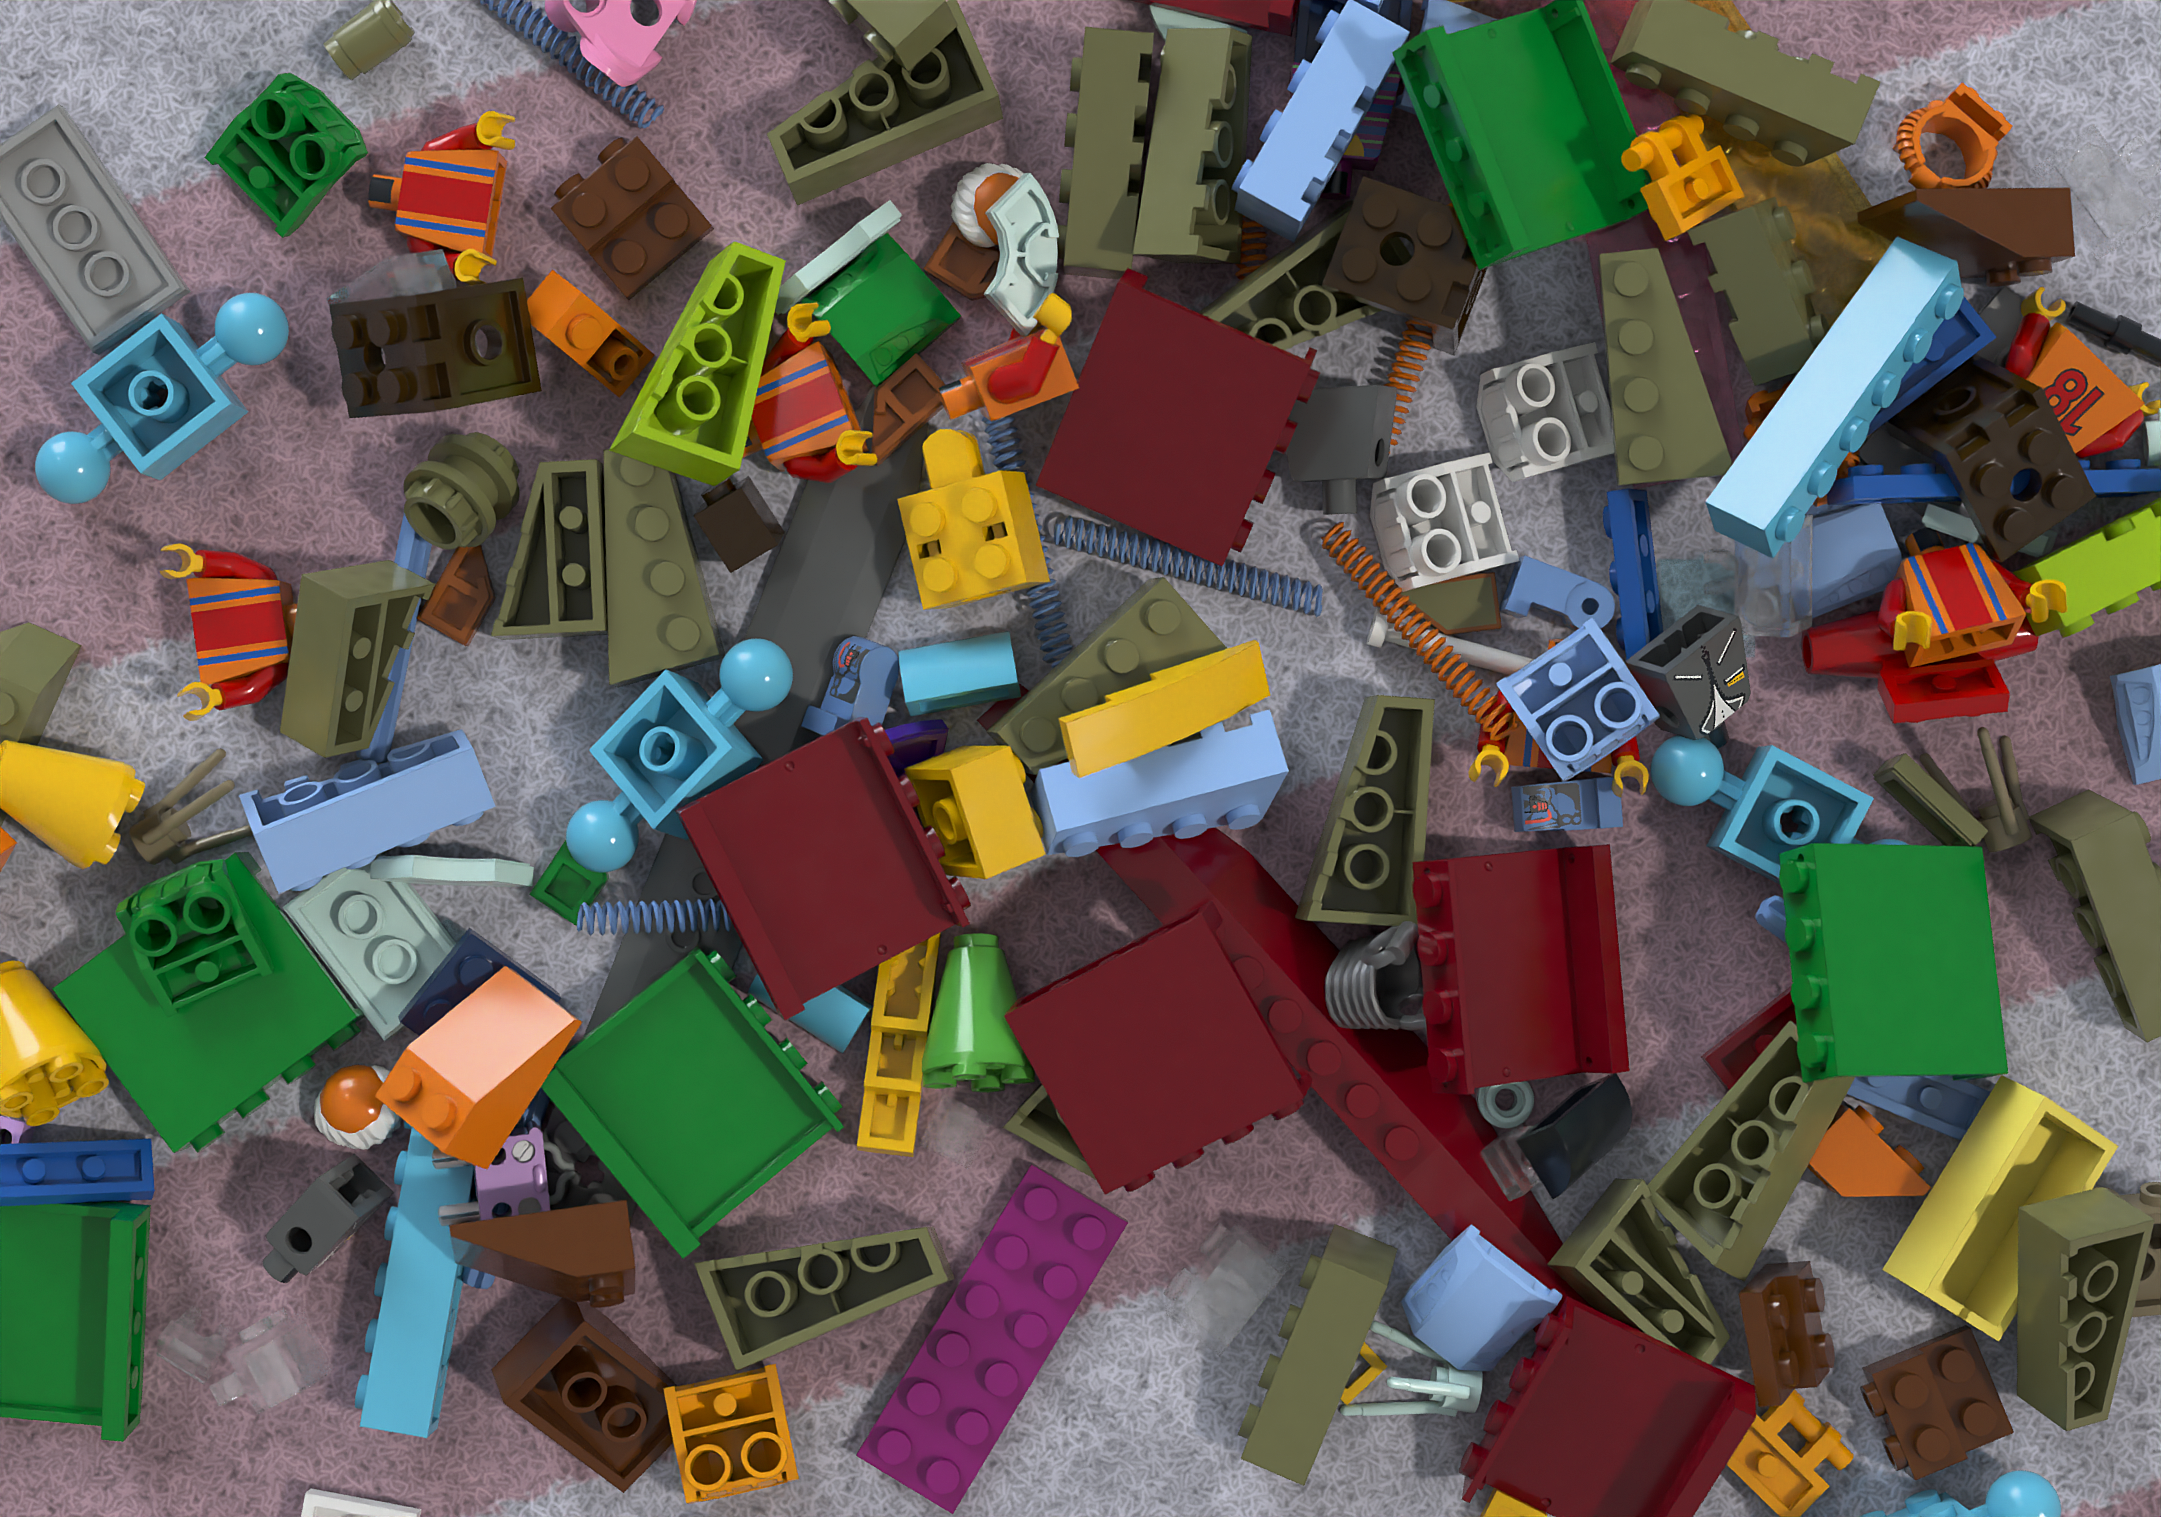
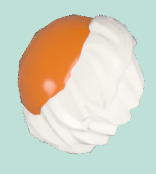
(976, 195)
(350, 1111)

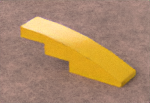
(1165, 709)
(896, 1050)

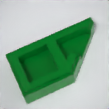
(568, 885)

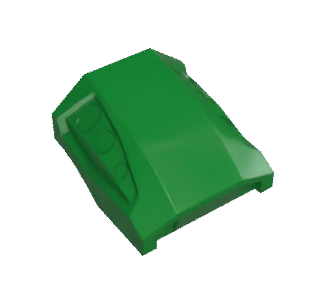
(288, 150)
(883, 309)
(192, 935)

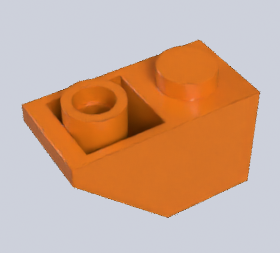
(587, 333)
(1860, 1164)

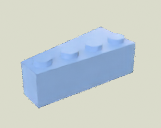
(1319, 120)
(1168, 791)
(366, 809)

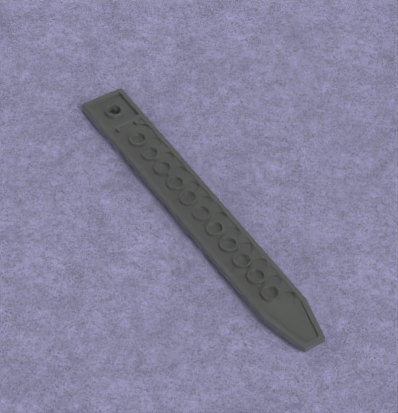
(814, 599)

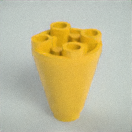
(68, 799)
(42, 1051)

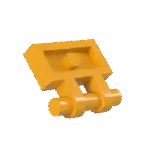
(1683, 193)
(1778, 1473)

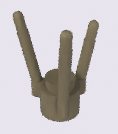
(2003, 816)
(165, 829)

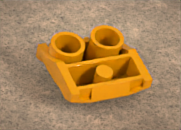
(719, 1425)

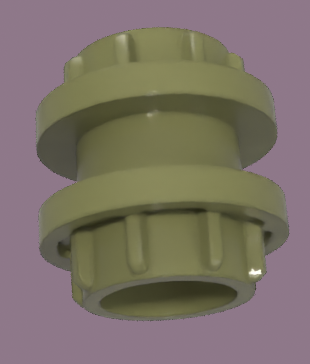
(461, 490)

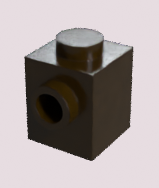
(738, 522)

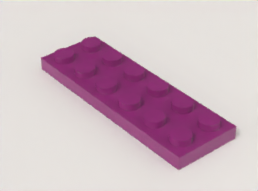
(992, 1338)

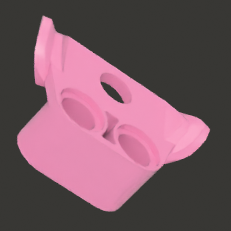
(614, 38)

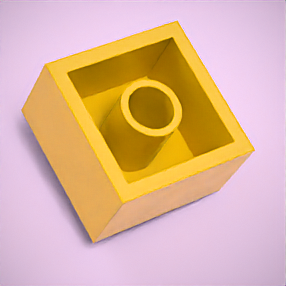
(978, 810)

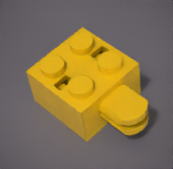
(972, 529)

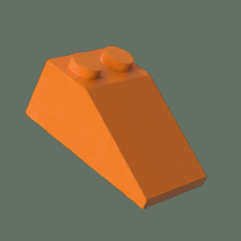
(479, 1067)

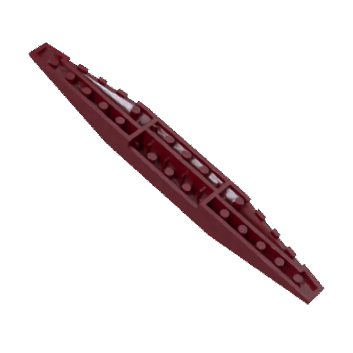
(1366, 1076)

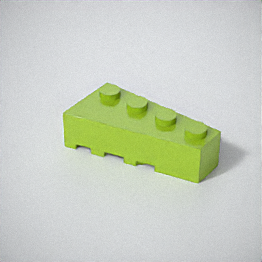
(707, 377)
(2101, 569)

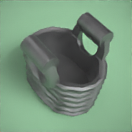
(1376, 980)

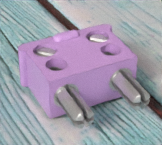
(512, 1178)

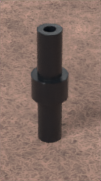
(2120, 333)

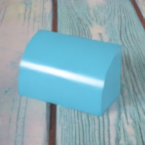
(959, 673)
(829, 1017)

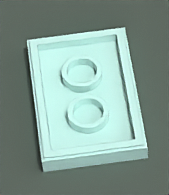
(373, 939)

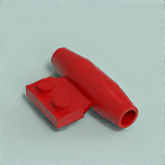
(1935, 690)

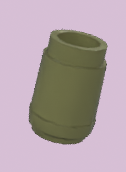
(369, 38)

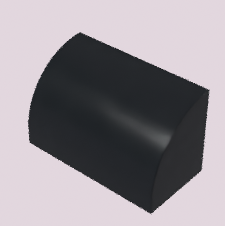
(1578, 1133)

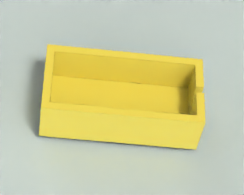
(1966, 1231)

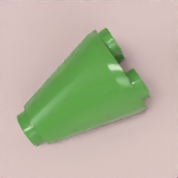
(968, 1024)

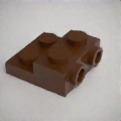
(630, 215)
(1785, 1331)
(1935, 1403)

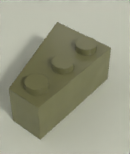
(898, 27)
(1763, 288)
(560, 558)
(343, 652)
(1633, 1272)

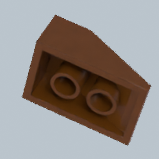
(1986, 230)
(563, 1252)
(589, 1391)

